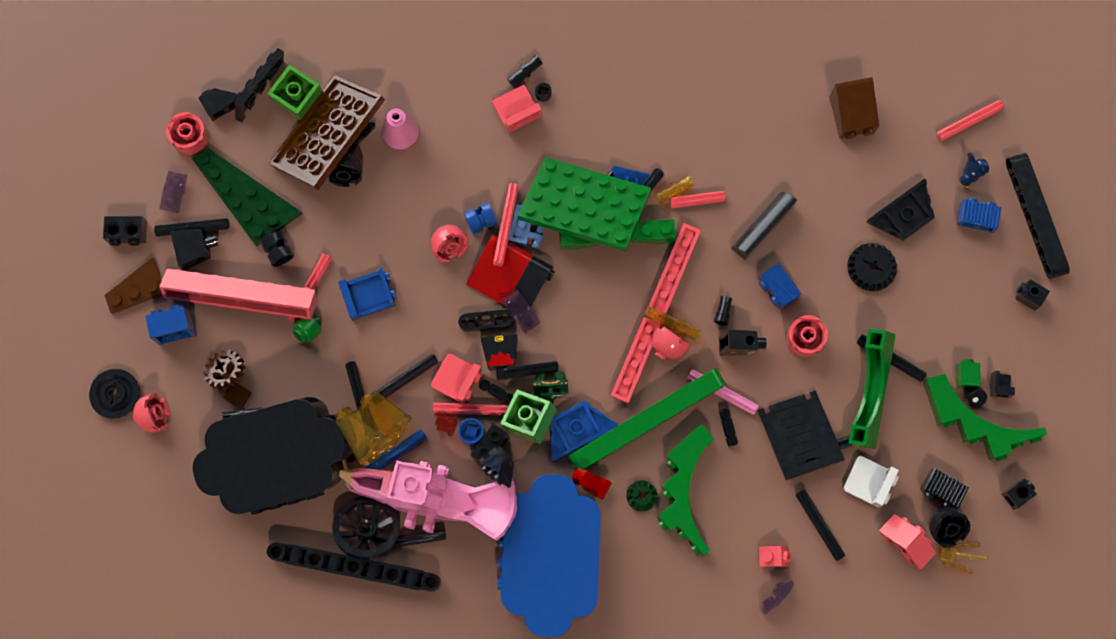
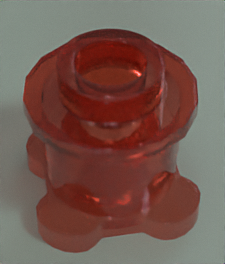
(446, 424)

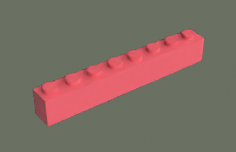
(239, 293)

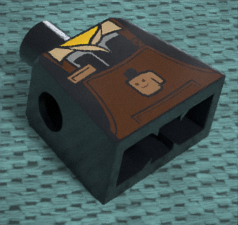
(740, 342)

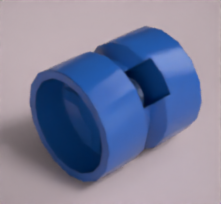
(480, 218)
(471, 432)

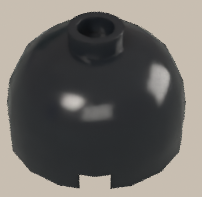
(347, 171)
(949, 526)

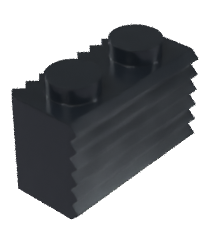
(944, 488)

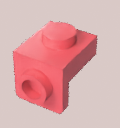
(774, 556)

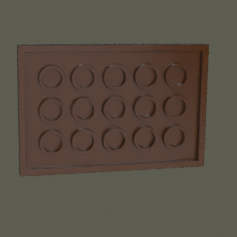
(326, 132)

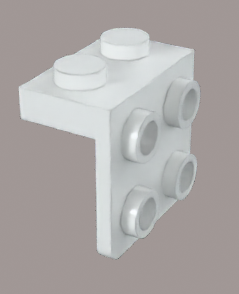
(871, 481)

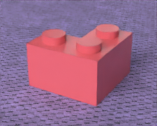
(909, 540)

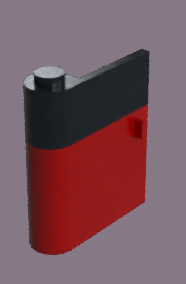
(518, 272)

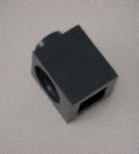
(1013, 499)

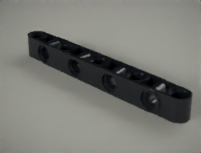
(340, 564)

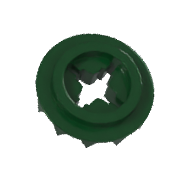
(639, 505)

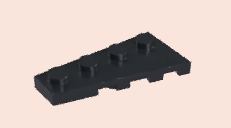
(257, 85)

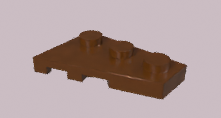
(136, 288)

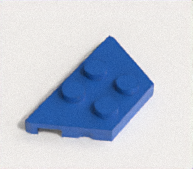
(577, 428)

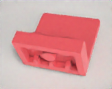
(517, 108)

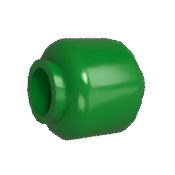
(307, 329)

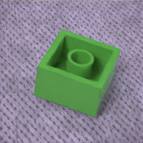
(294, 92)
(528, 416)

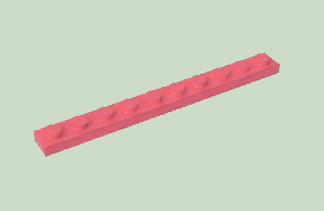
(661, 301)

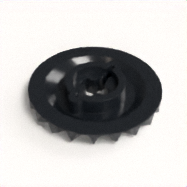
(859, 269)
(105, 384)

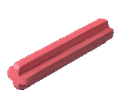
(698, 199)

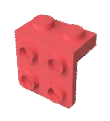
(457, 378)

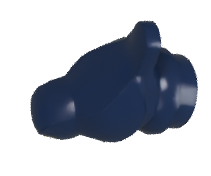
(973, 170)

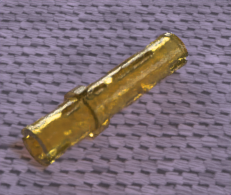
(679, 326)

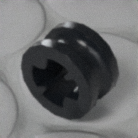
(541, 97)

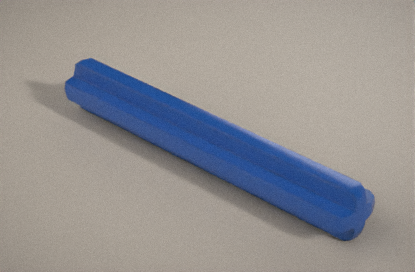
(398, 451)

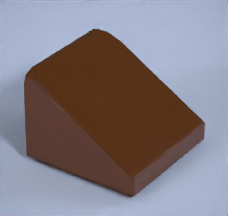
(237, 395)

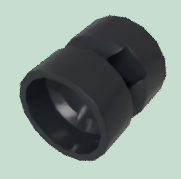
(278, 250)

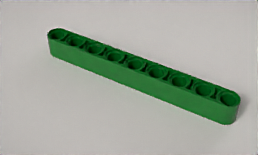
(647, 420)

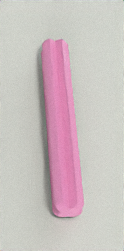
(729, 395)

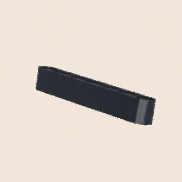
(1037, 216)

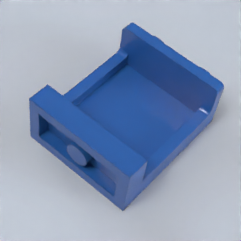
(367, 294)

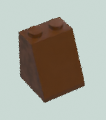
(855, 108)

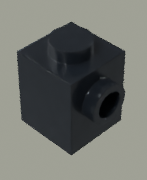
(1032, 294)

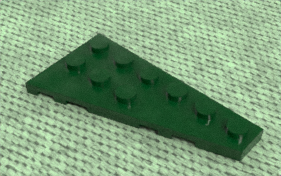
(251, 203)

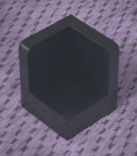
(1001, 385)

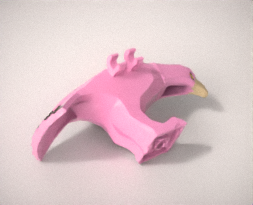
(430, 494)

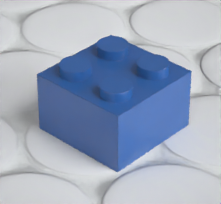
(170, 325)

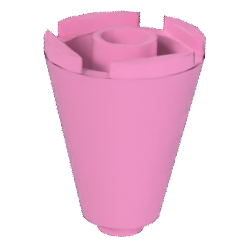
(399, 129)

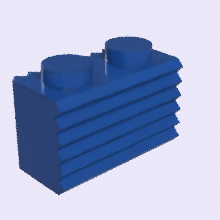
(979, 215)
(779, 286)

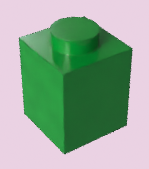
(967, 374)

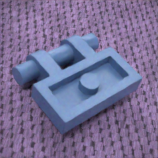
(521, 232)

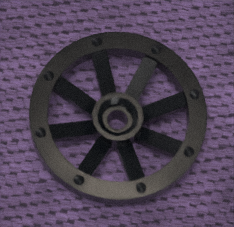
(365, 525)

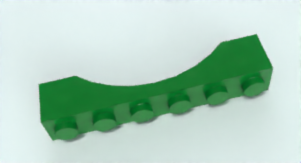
(646, 232)
(879, 355)

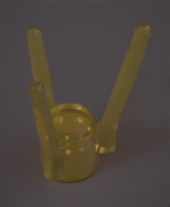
(949, 554)

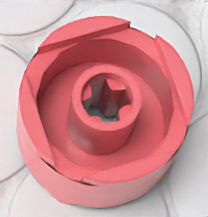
(178, 129)
(815, 330)

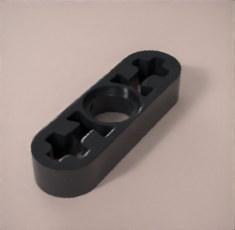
(501, 325)

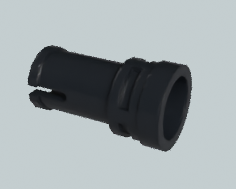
(722, 316)

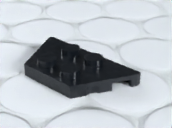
(906, 213)

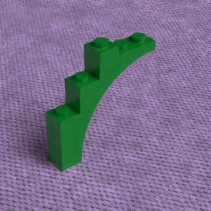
(996, 439)
(677, 488)

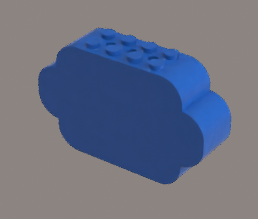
(551, 556)

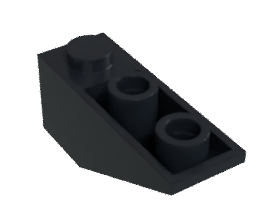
(498, 466)

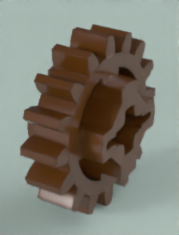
(224, 370)

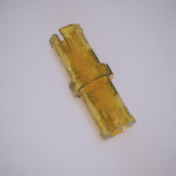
(674, 189)

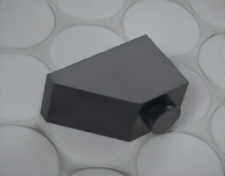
(217, 102)

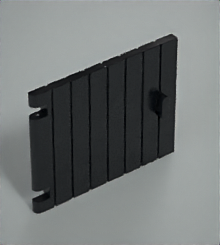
(799, 434)

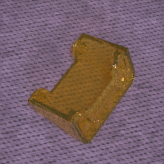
(372, 427)

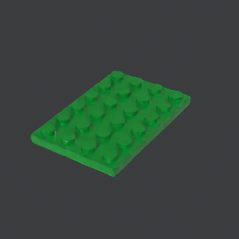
(584, 204)

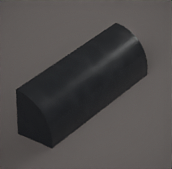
(764, 225)

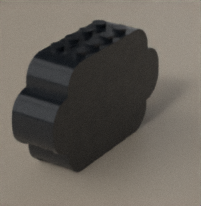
(272, 456)

